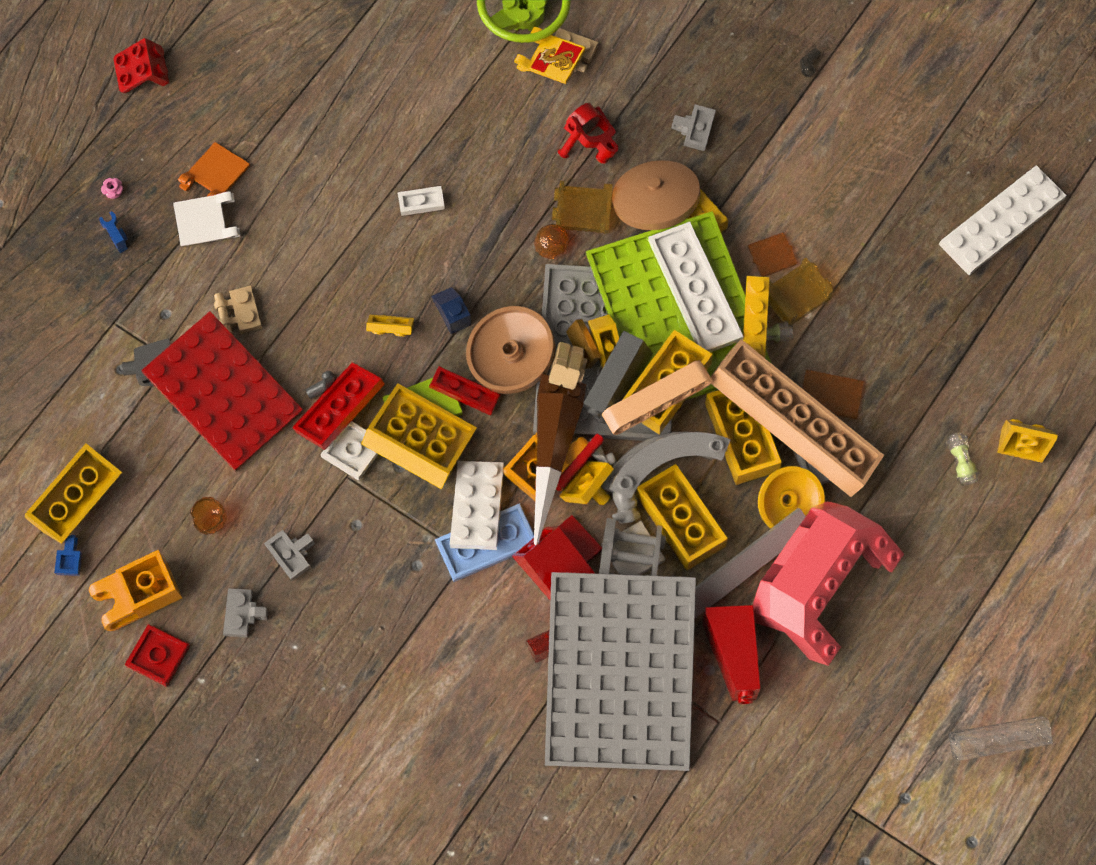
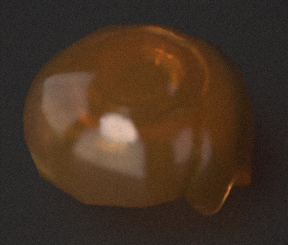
(551, 241)
(208, 515)

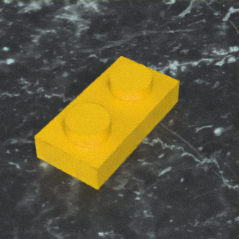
(390, 324)

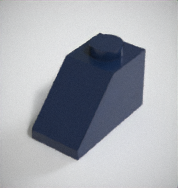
(452, 310)

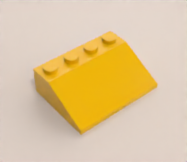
(418, 435)

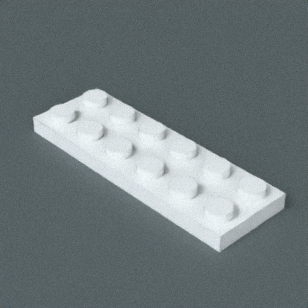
(1002, 220)
(695, 288)

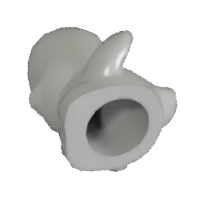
(625, 508)

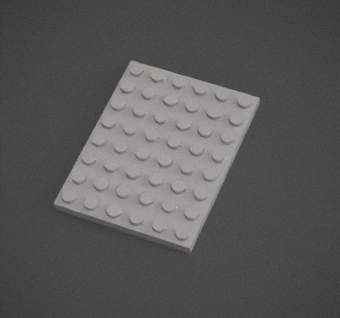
(620, 671)

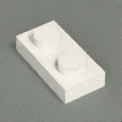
(421, 200)

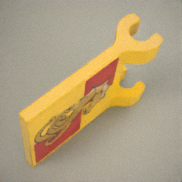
(553, 58)

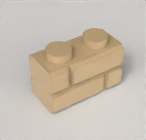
(568, 366)

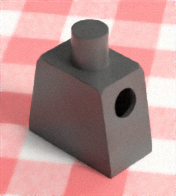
(143, 356)

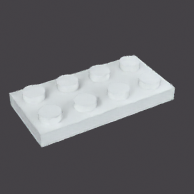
(477, 505)

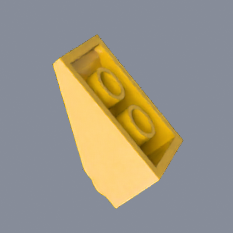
(1026, 440)

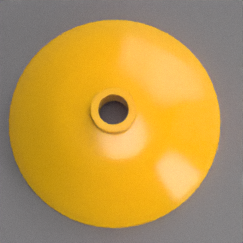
(802, 490)

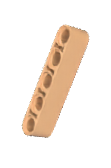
(657, 397)

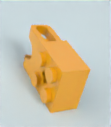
(520, 469)
(133, 594)

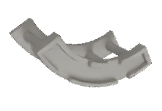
(657, 450)
(611, 554)

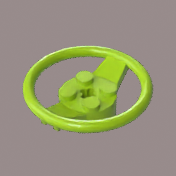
(514, 18)

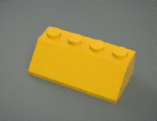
(72, 494)

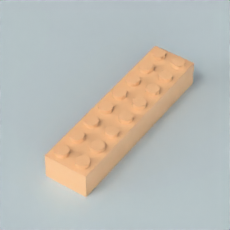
(796, 418)

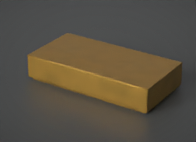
(581, 338)

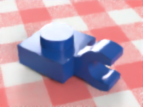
(117, 235)
(68, 560)

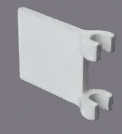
(203, 219)

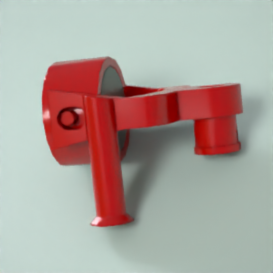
(581, 123)

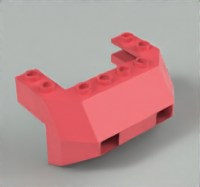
(812, 571)

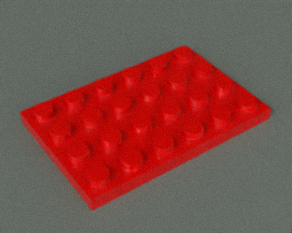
(222, 390)

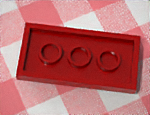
(338, 405)

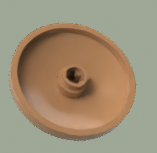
(656, 195)
(510, 349)

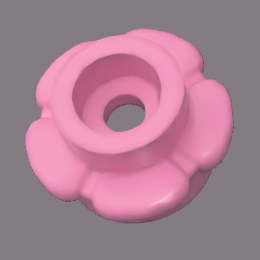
(112, 193)

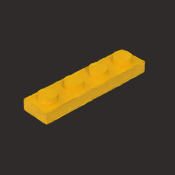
(756, 313)

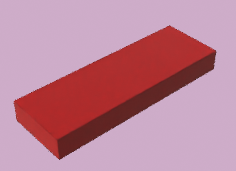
(464, 390)
(579, 462)

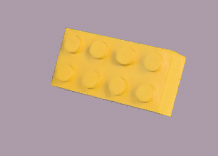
(673, 355)
(751, 446)
(683, 517)

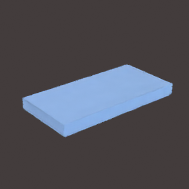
(512, 535)

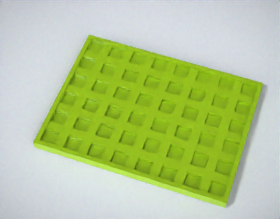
(641, 298)

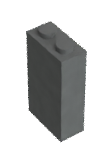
(618, 374)

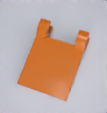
(215, 170)

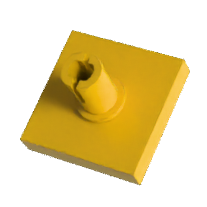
(587, 484)

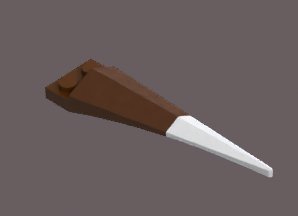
(556, 423)

